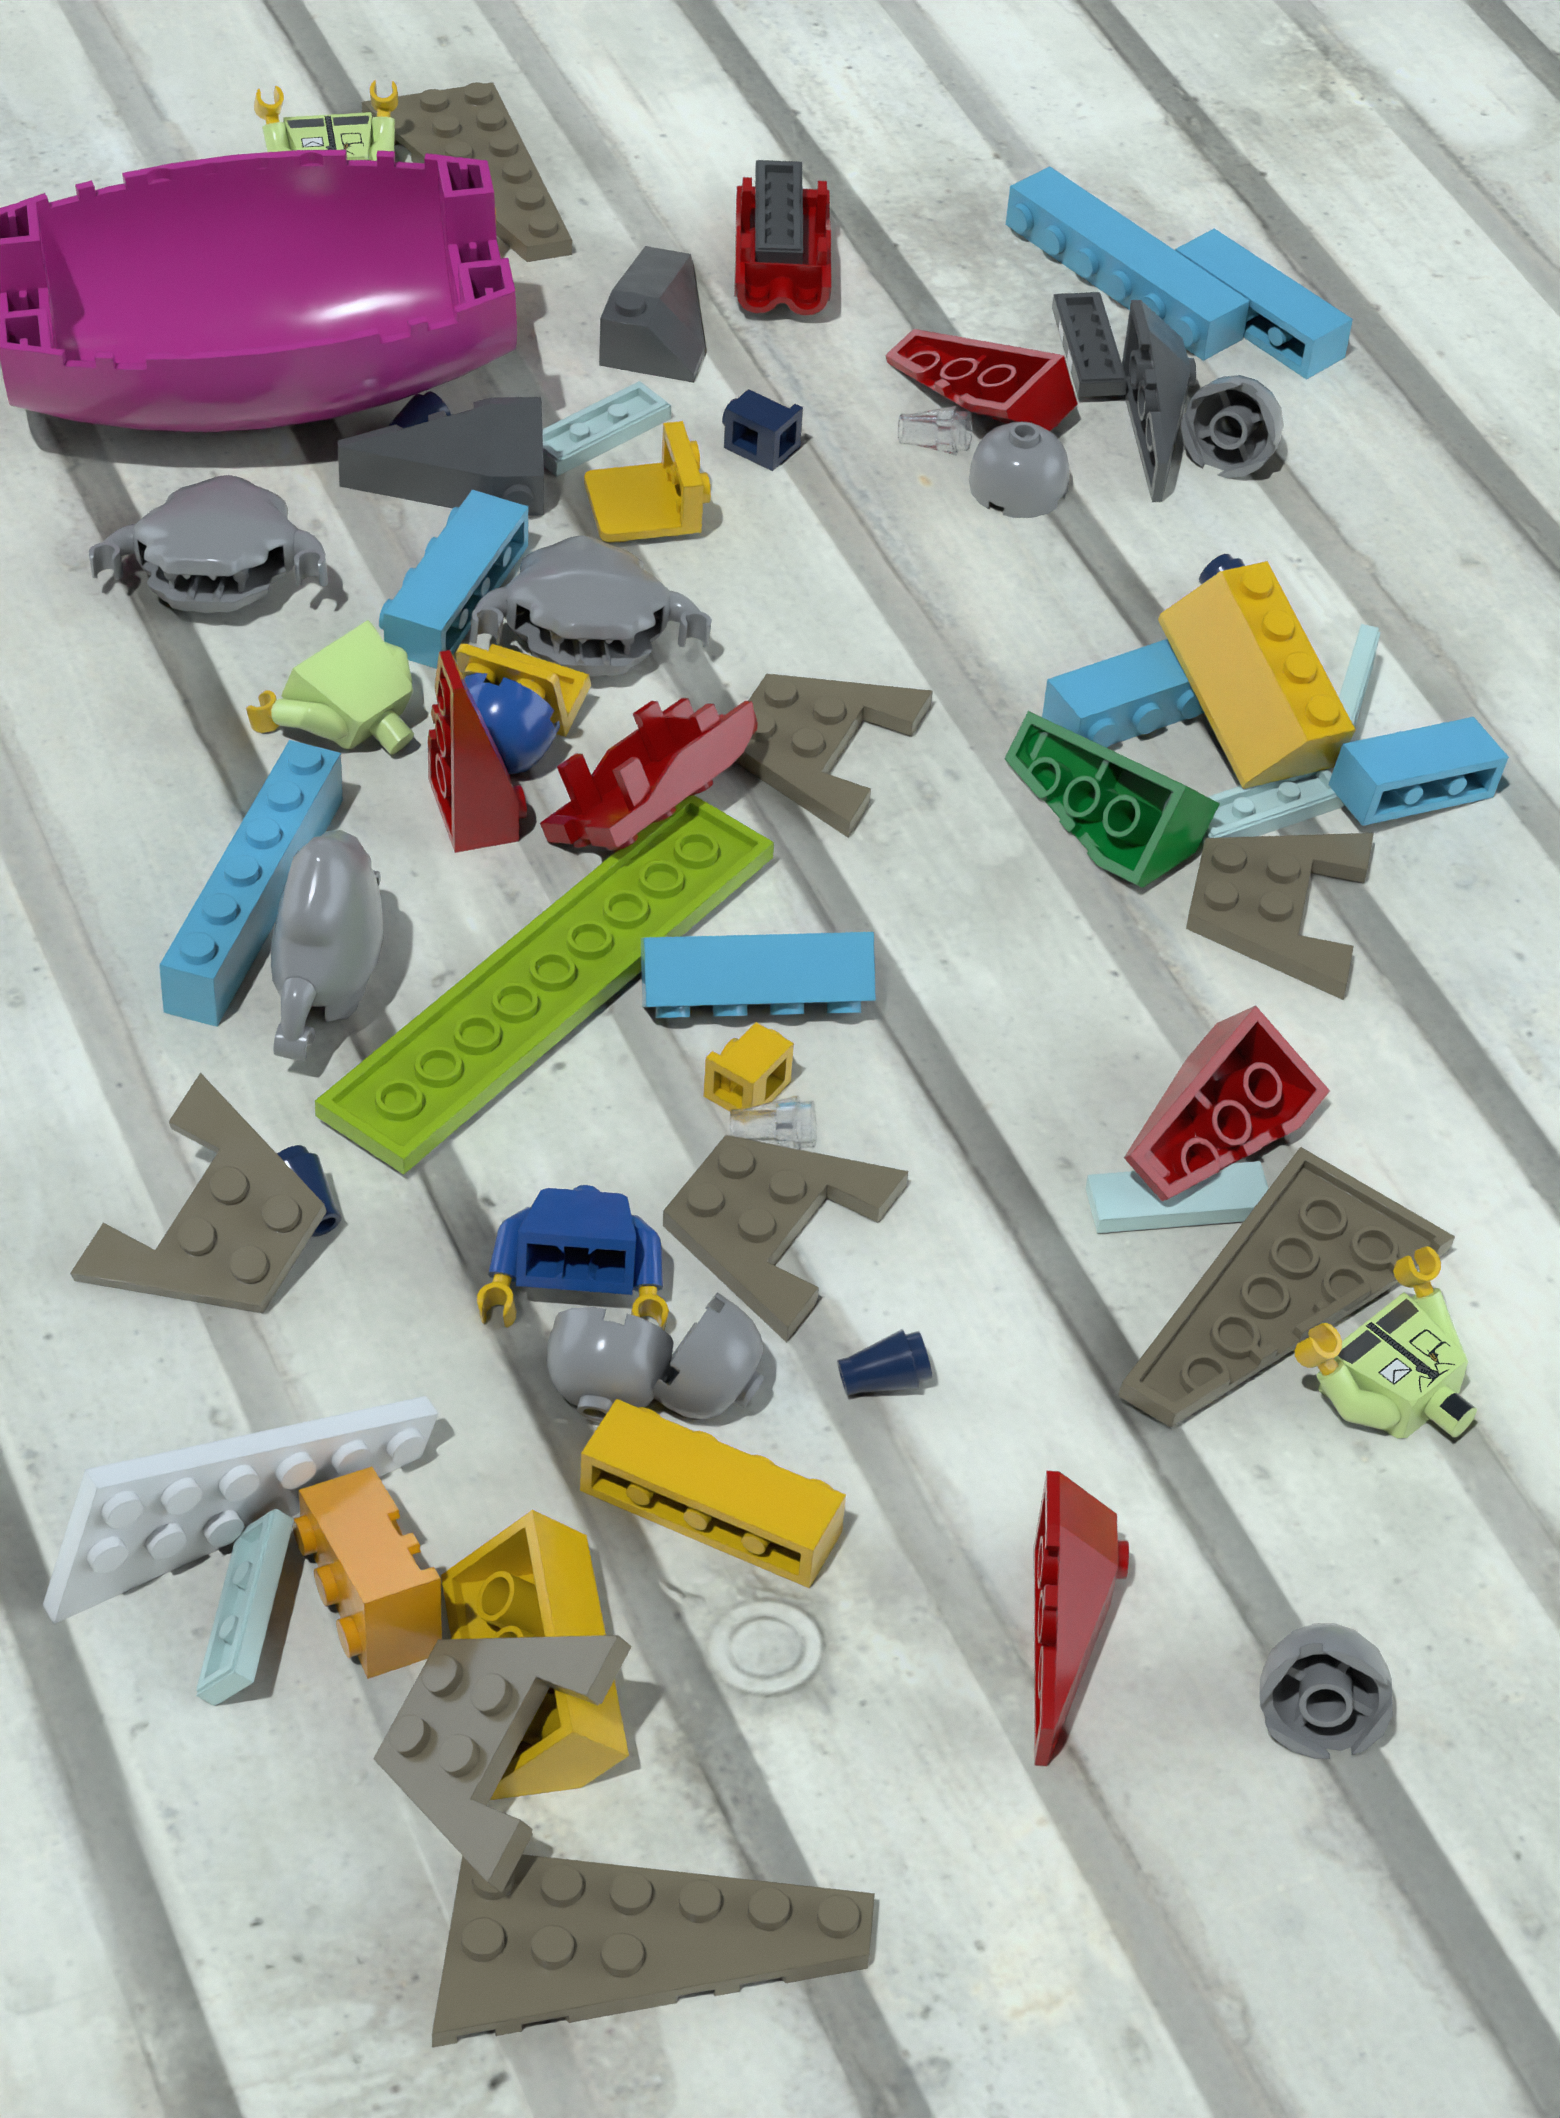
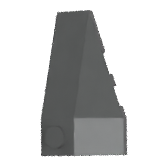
(654, 318)
(1155, 390)
(440, 461)

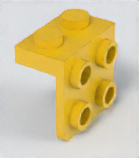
(651, 497)
(554, 683)

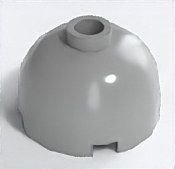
(1232, 425)
(1020, 470)
(606, 1361)
(714, 1363)
(1326, 1691)

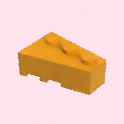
(369, 1572)

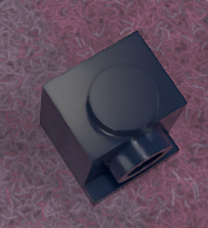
(762, 429)

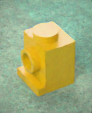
(749, 1069)

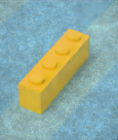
(712, 1492)

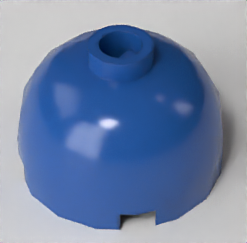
(515, 720)

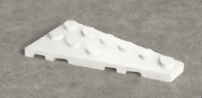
(184, 1503)

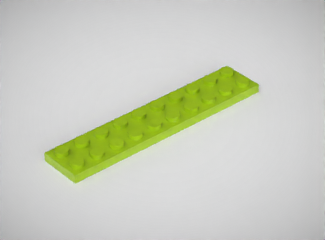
(540, 984)

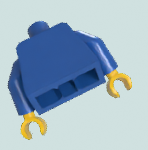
(576, 1244)

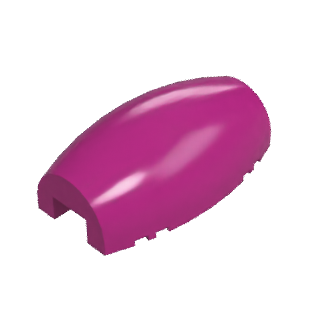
(252, 290)

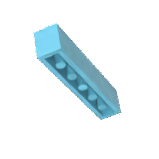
(1126, 261)
(246, 886)

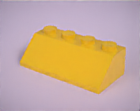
(1257, 676)
(540, 1584)

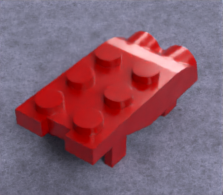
(800, 286)
(648, 773)

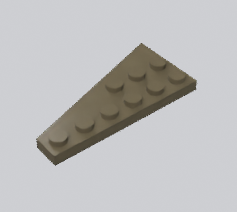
(477, 126)
(1297, 1261)
(630, 1939)

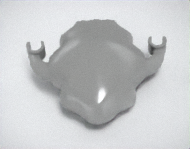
(214, 546)
(587, 608)
(324, 936)

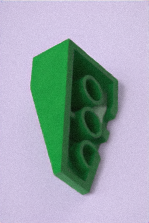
(1116, 807)

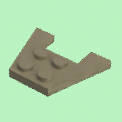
(807, 728)
(1255, 895)
(752, 1205)
(234, 1230)
(468, 1722)

